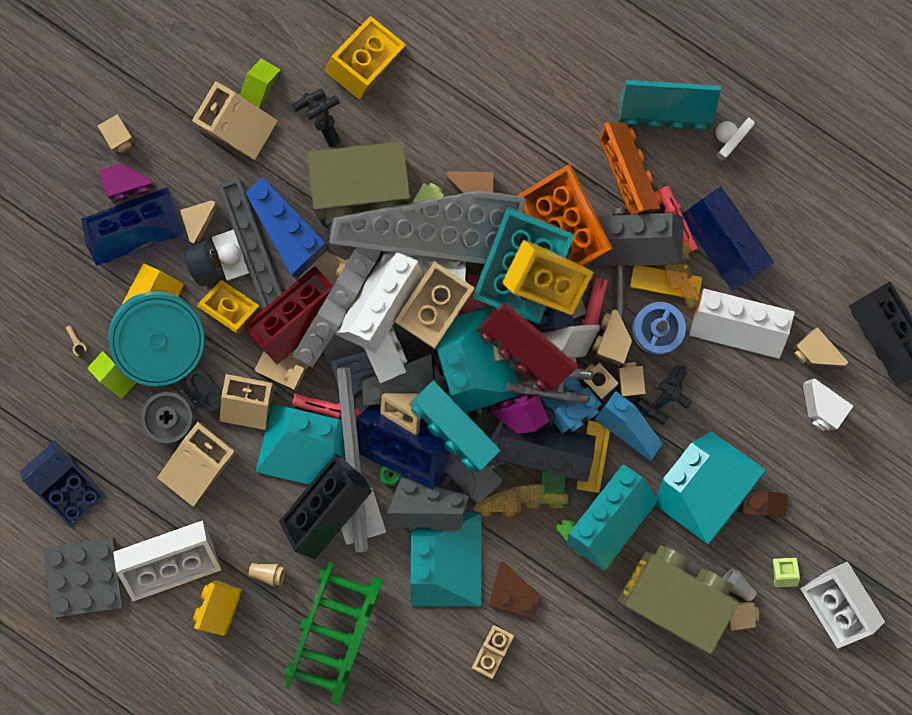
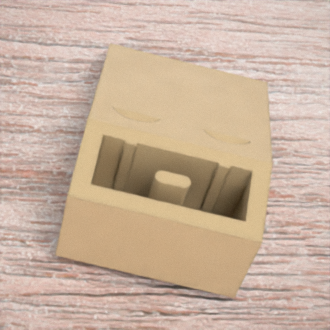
(234, 120)
(196, 463)

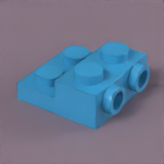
(569, 414)

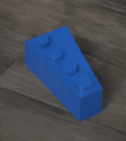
(291, 235)

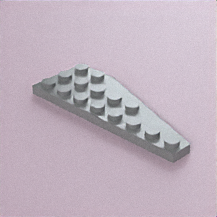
(443, 227)

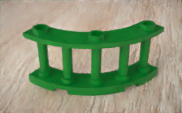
(351, 640)

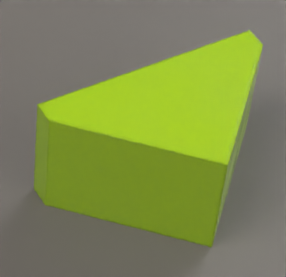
(259, 82)
(110, 375)

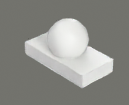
(729, 134)
(230, 255)

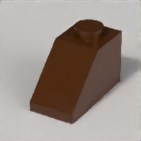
(765, 503)

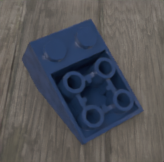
(61, 483)

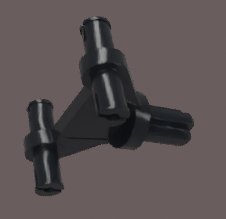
(320, 111)
(671, 391)

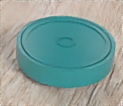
(156, 338)

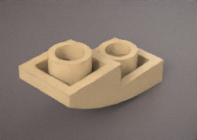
(492, 652)

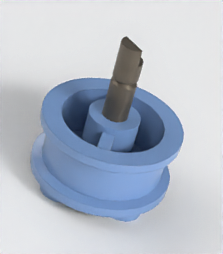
(659, 328)

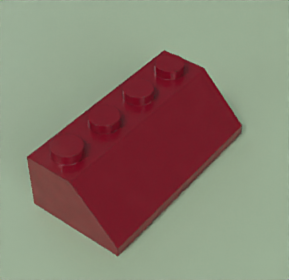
(289, 316)
(526, 348)

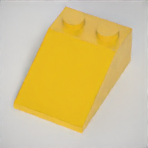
(364, 57)
(547, 278)

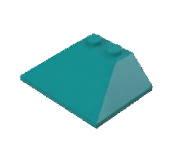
(471, 366)
(299, 444)
(707, 486)
(447, 565)

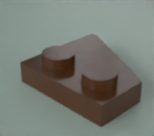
(513, 593)

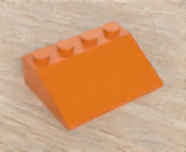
(628, 169)
(565, 205)

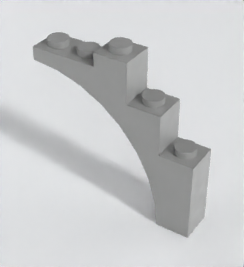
(336, 305)

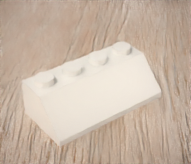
(380, 301)
(741, 323)
(166, 561)

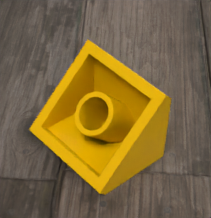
(153, 280)
(228, 306)

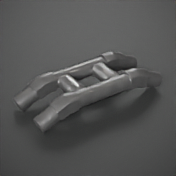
(558, 393)

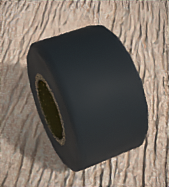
(204, 263)

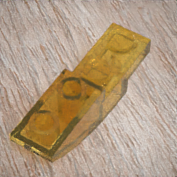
(679, 276)
(511, 500)

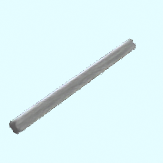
(352, 451)

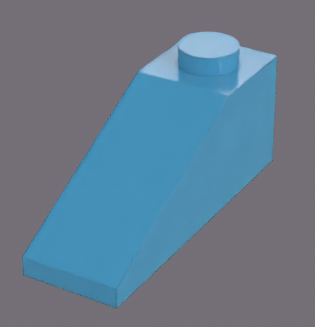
(629, 425)

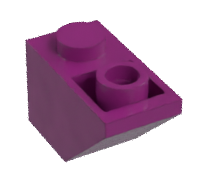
(122, 181)
(522, 414)

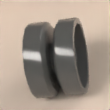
(155, 414)

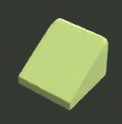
(786, 572)

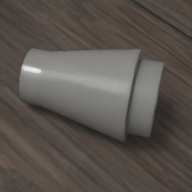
(741, 585)

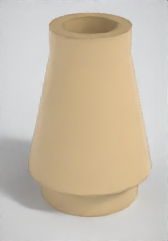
(268, 573)

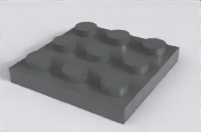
(82, 577)

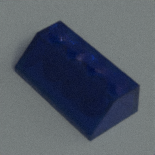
(131, 226)
(727, 239)
(389, 444)

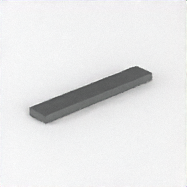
(250, 241)

